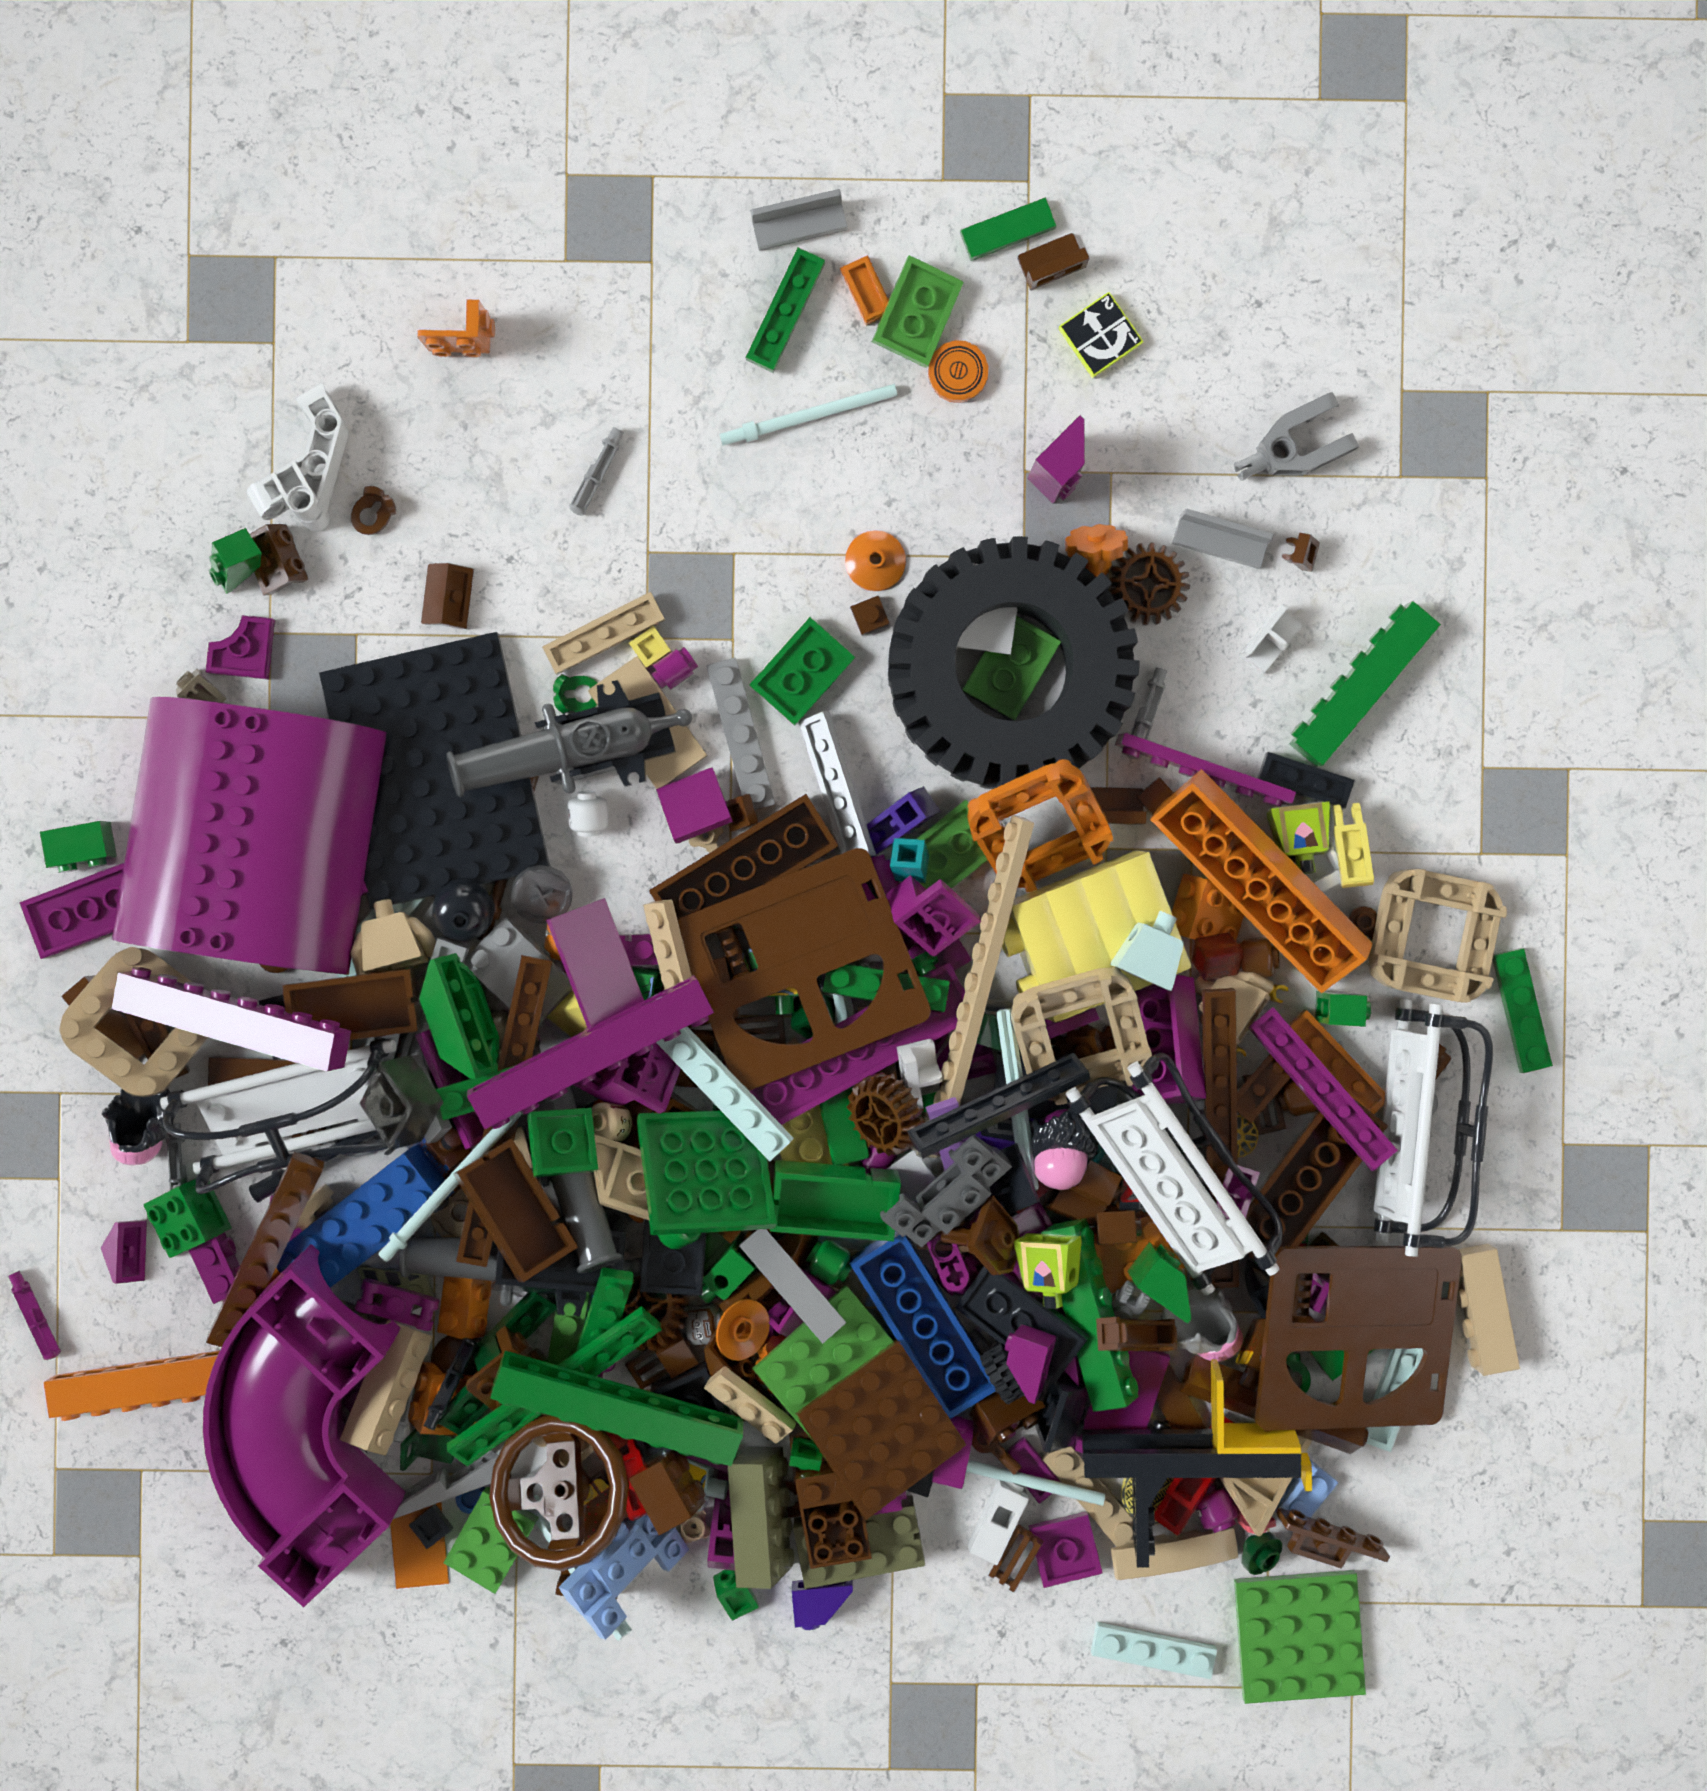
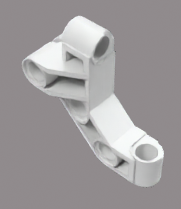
(296, 484)

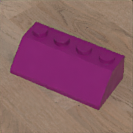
(1173, 1029)

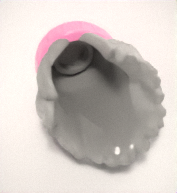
(1212, 1326)

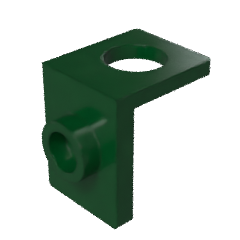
(425, 1446)

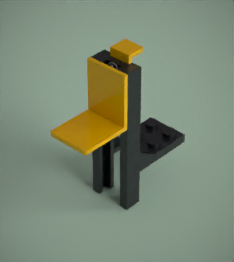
(1218, 1452)

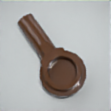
(1364, 919)
(981, 1445)

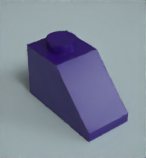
(817, 1604)

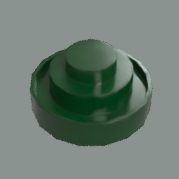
(1261, 1553)

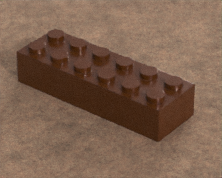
(757, 856)
(1305, 1181)

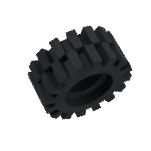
(1000, 1375)

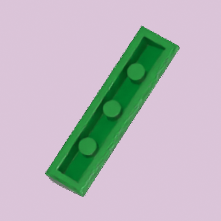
(842, 1140)

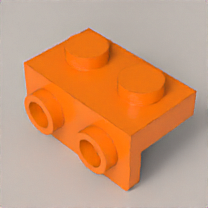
(464, 1307)

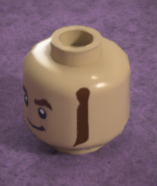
(611, 1121)

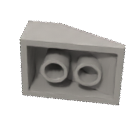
(498, 961)

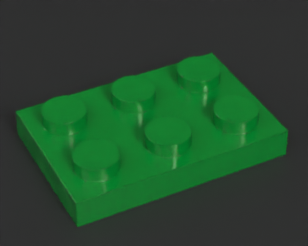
(802, 671)

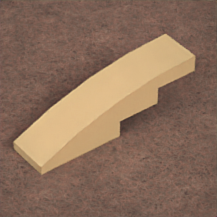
(1177, 1553)

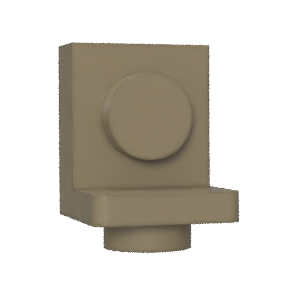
(197, 687)

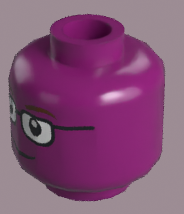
(1217, 1509)

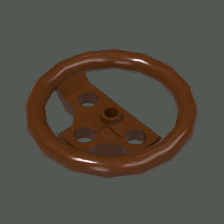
(563, 1493)

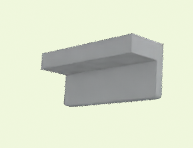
(798, 219)
(1221, 538)

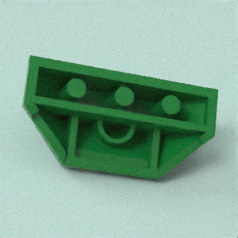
(459, 1017)

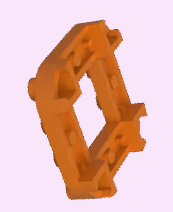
(1072, 790)

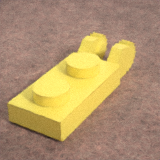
(1352, 848)

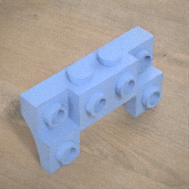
(597, 1584)

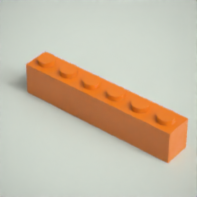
(129, 1386)

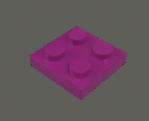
(1067, 1549)

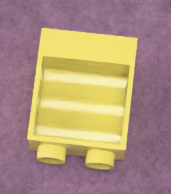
(1085, 922)

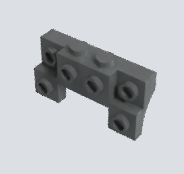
(951, 1194)

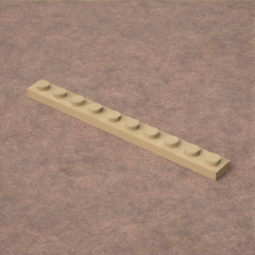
(985, 958)

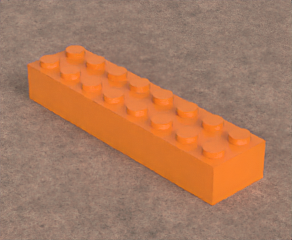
(1262, 881)

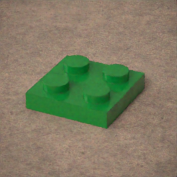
(562, 1142)

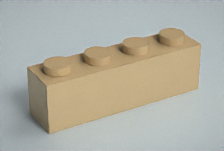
(1486, 1311)
(386, 1392)

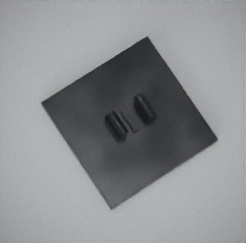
(1015, 1187)

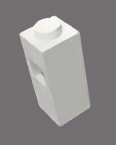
(998, 1521)

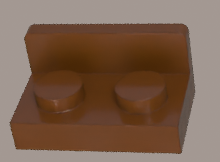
(279, 559)

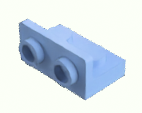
(1308, 1501)

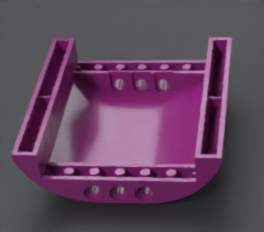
(249, 835)

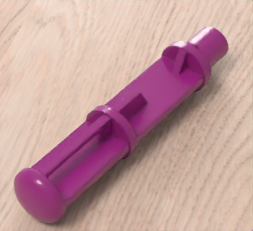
(34, 1316)

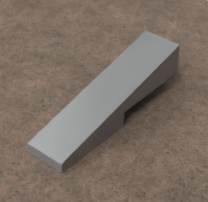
(792, 1284)
(442, 1486)

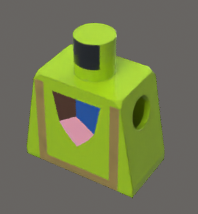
(1301, 832)
(1049, 1264)

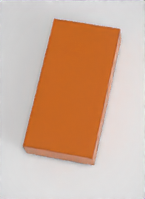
(865, 289)

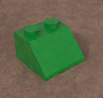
(1160, 1277)

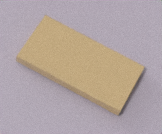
(639, 683)

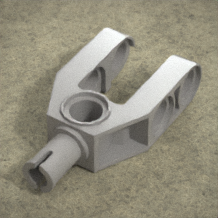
(1293, 463)

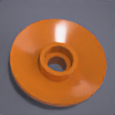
(875, 576)
(742, 1329)

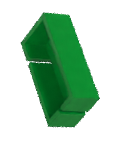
(834, 1200)

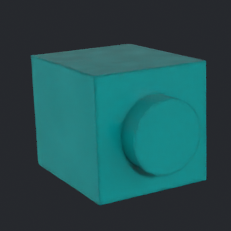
(909, 858)

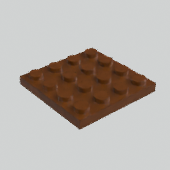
(881, 1429)

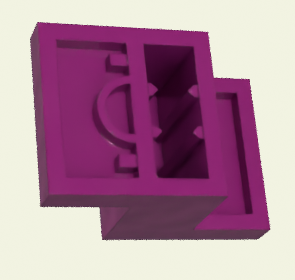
(930, 915)
(641, 1078)

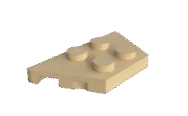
(620, 1177)
(1259, 1496)

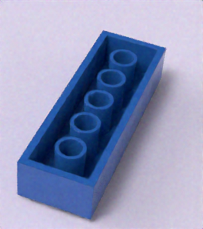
(367, 1216)
(923, 1322)

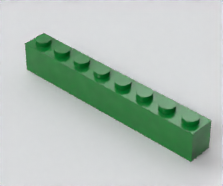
(617, 1408)

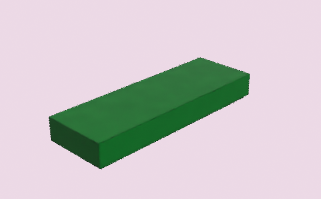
(1008, 229)

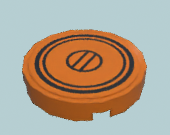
(958, 371)

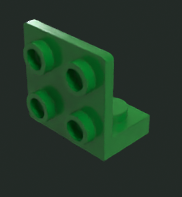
(186, 1218)

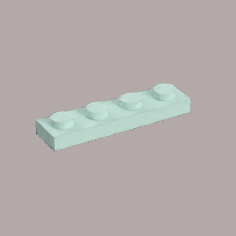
(1153, 1650)

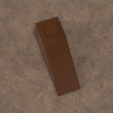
(113, 1024)

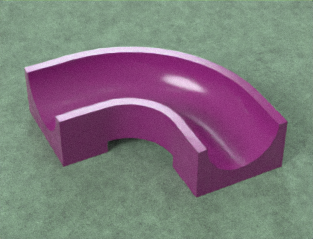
(279, 1425)

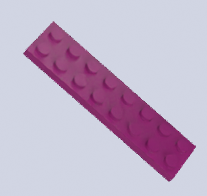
(814, 1085)

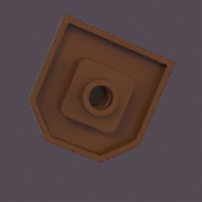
(989, 1238)

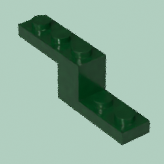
(522, 1318)

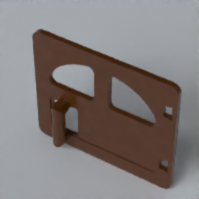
(797, 933)
(1372, 1303)

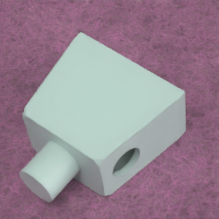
(1151, 952)

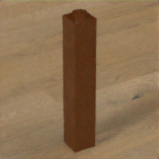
(1197, 1383)

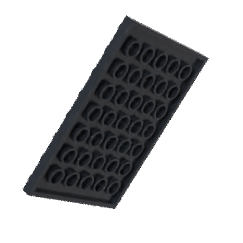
(431, 705)

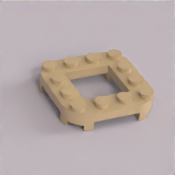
(1477, 943)
(1074, 993)
(104, 1055)

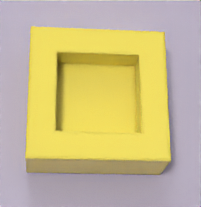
(650, 647)

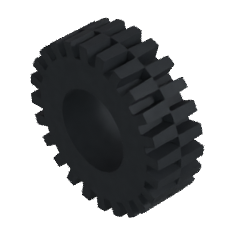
(1058, 595)

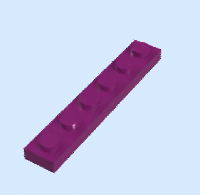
(1190, 765)
(1322, 1089)

